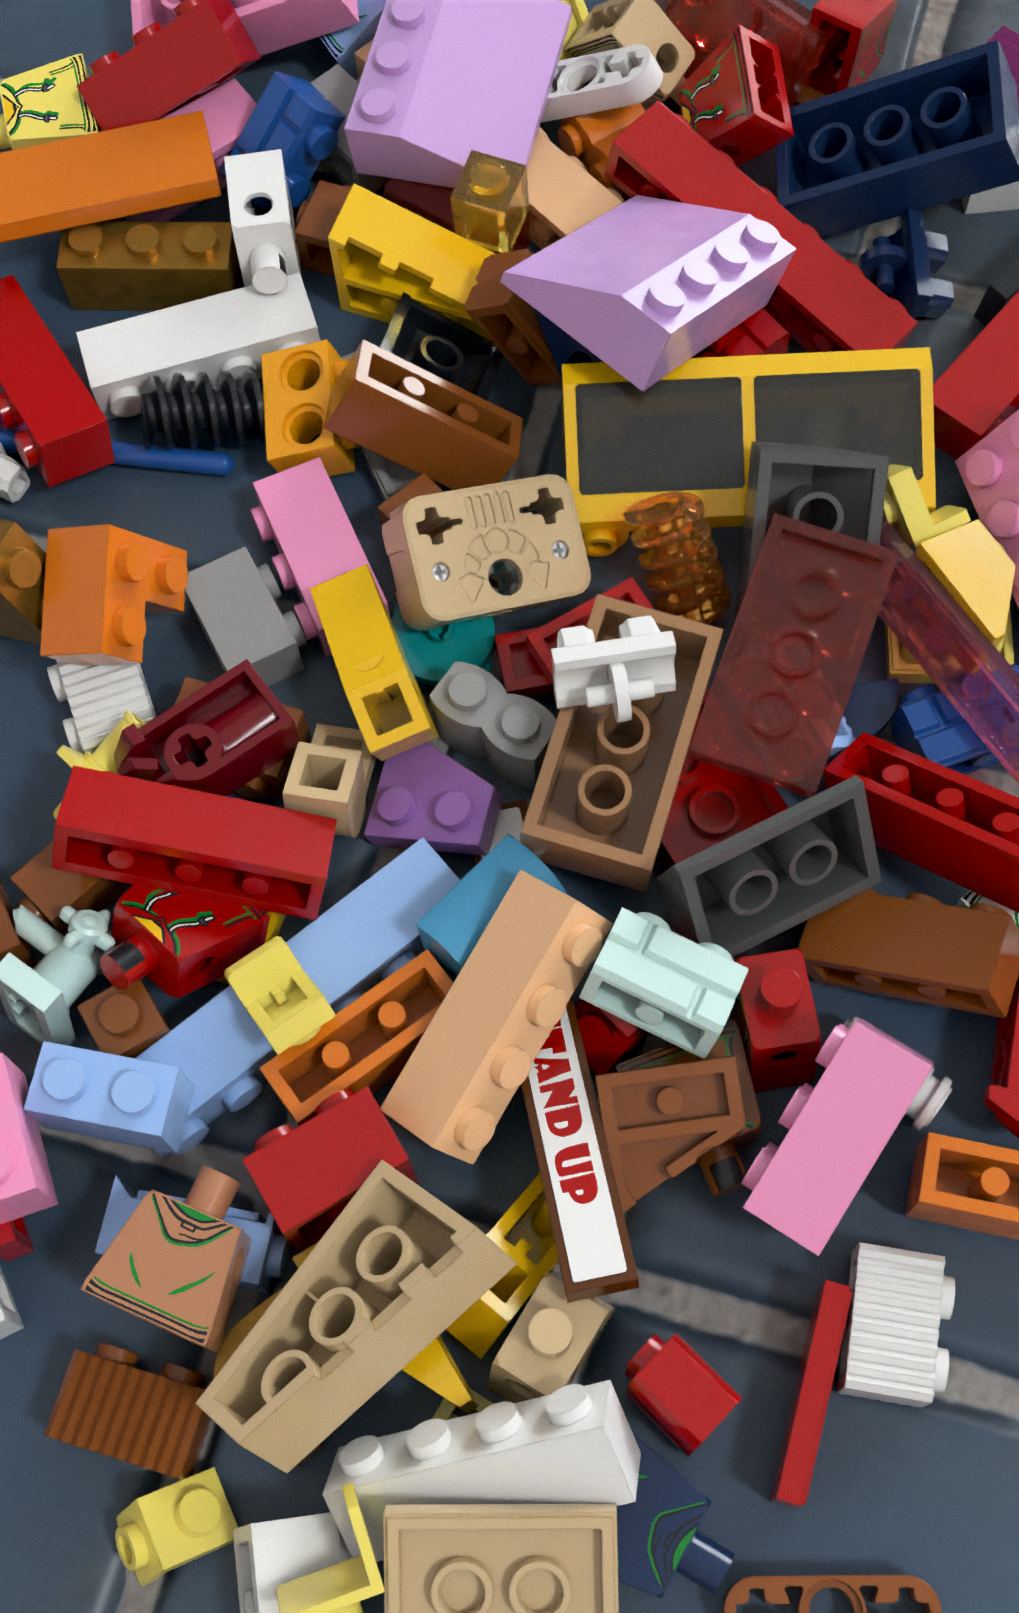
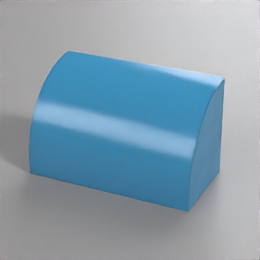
(464, 912)

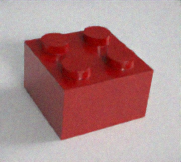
(320, 1165)

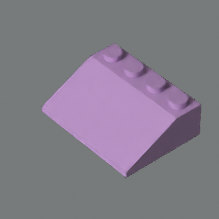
(454, 83)
(654, 282)

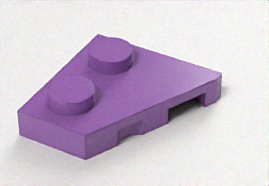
(432, 799)

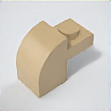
(331, 777)

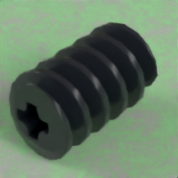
(202, 409)

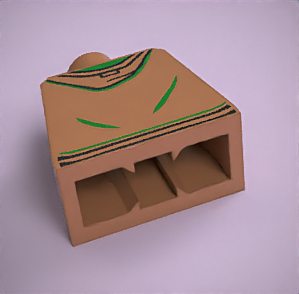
(177, 1262)

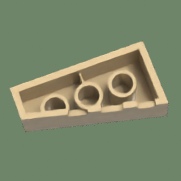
(352, 1317)

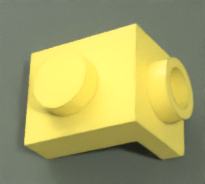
(908, 511)
(279, 995)
(174, 1526)

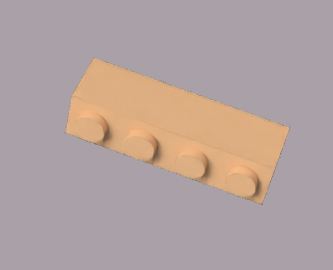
(496, 1018)

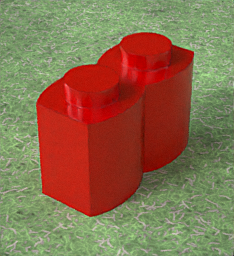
(679, 1391)

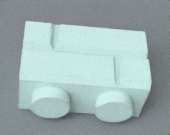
(664, 982)

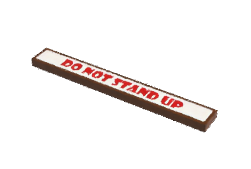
(573, 1148)

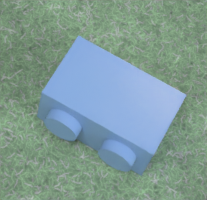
(110, 1097)

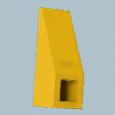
(372, 664)

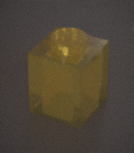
(490, 201)

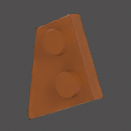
(666, 1119)

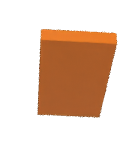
(106, 176)

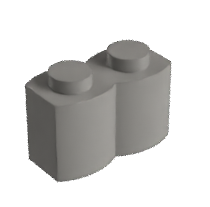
(487, 723)

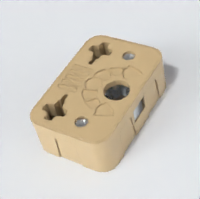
(480, 535)

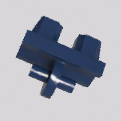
(904, 265)

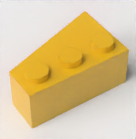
(390, 250)

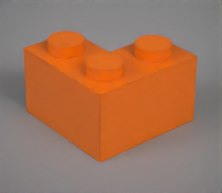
(100, 590)

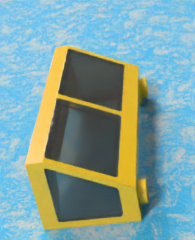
(701, 418)

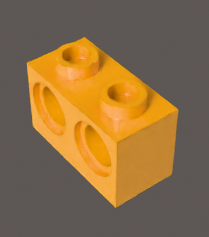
(299, 413)

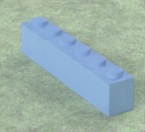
(341, 952)

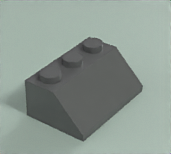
(811, 485)
(775, 872)

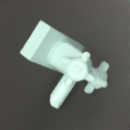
(41, 996)

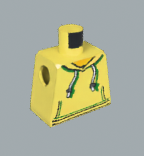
(45, 105)

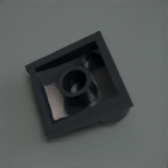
(442, 347)

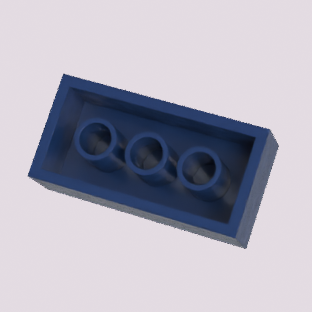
(902, 142)

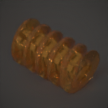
(680, 555)

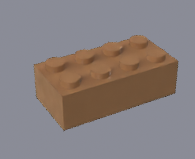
(614, 783)

